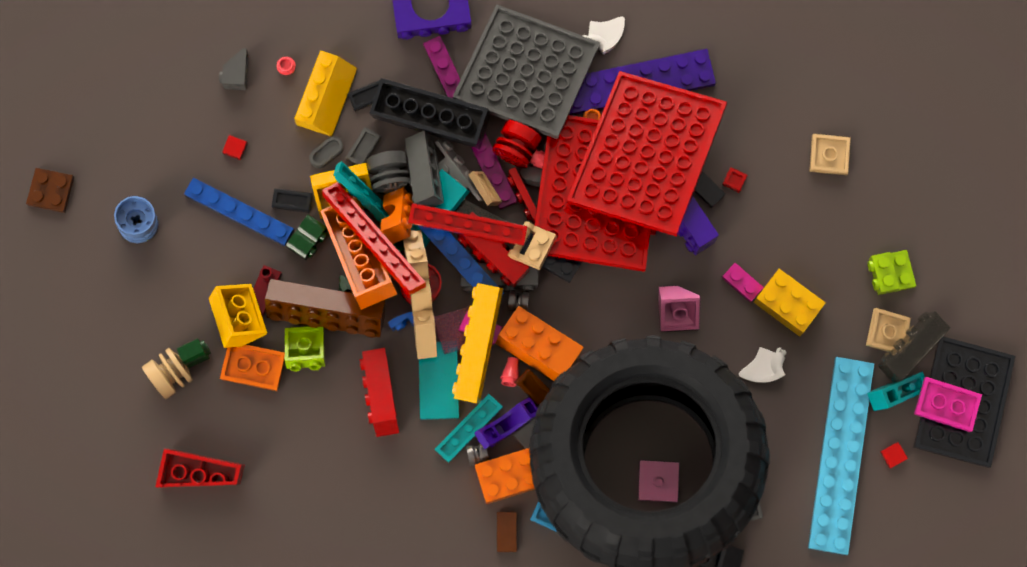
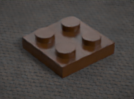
(50, 190)

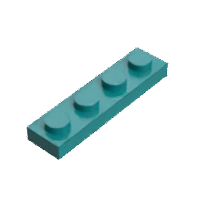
(360, 190)
(464, 432)

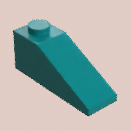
(896, 392)

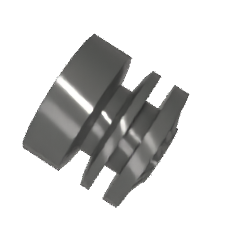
(388, 171)

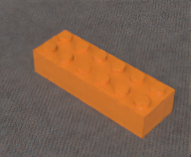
(363, 270)

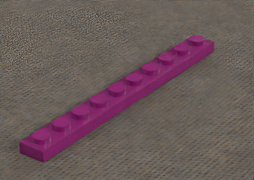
(485, 156)

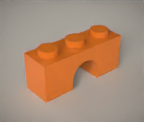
(398, 207)

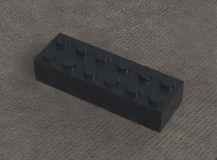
(430, 113)

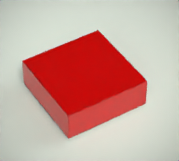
(234, 147)
(734, 179)
(894, 455)

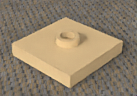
(830, 154)
(886, 329)

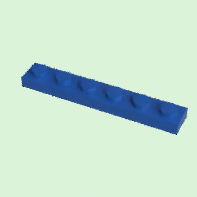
(239, 211)
(458, 256)

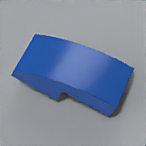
(401, 321)

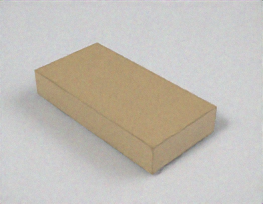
(485, 188)

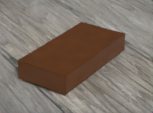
(532, 386)
(506, 531)

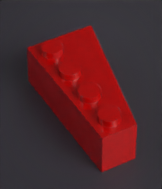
(496, 257)
(380, 392)
(190, 469)

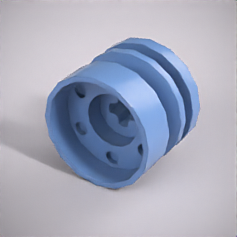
(136, 209)

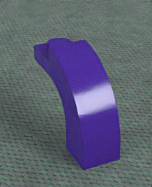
(507, 424)

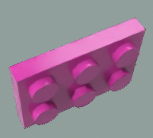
(948, 404)

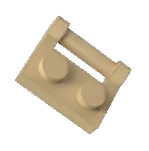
(537, 249)

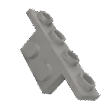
(455, 167)

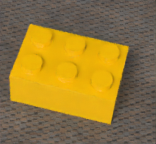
(789, 302)

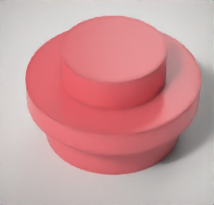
(286, 66)

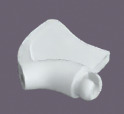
(606, 33)
(765, 366)

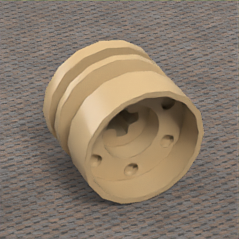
(167, 373)

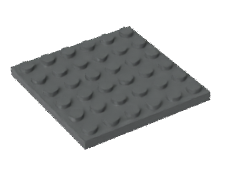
(527, 71)

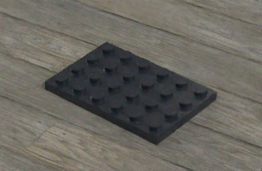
(978, 371)

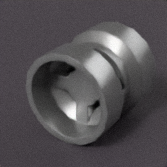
(517, 299)
(477, 454)

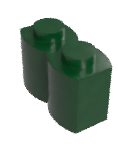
(307, 237)
(194, 352)

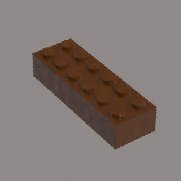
(322, 308)

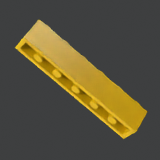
(478, 343)

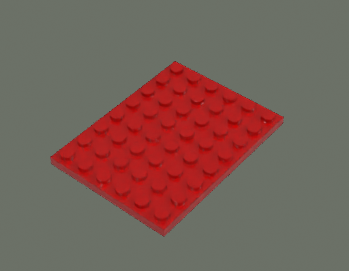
(647, 153)
(582, 232)

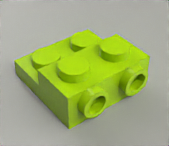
(891, 272)
(304, 348)

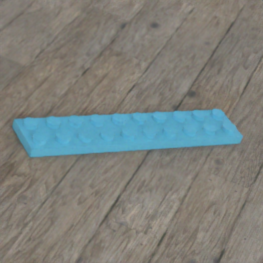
(841, 456)

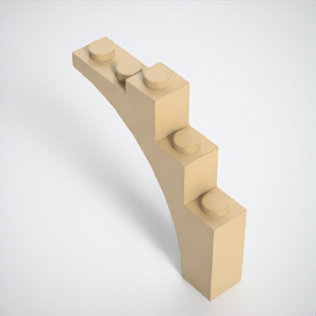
(421, 300)

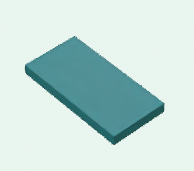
(453, 195)
(436, 386)

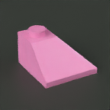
(678, 309)

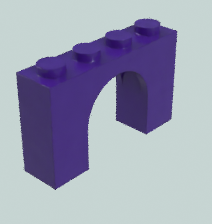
(410, 24)

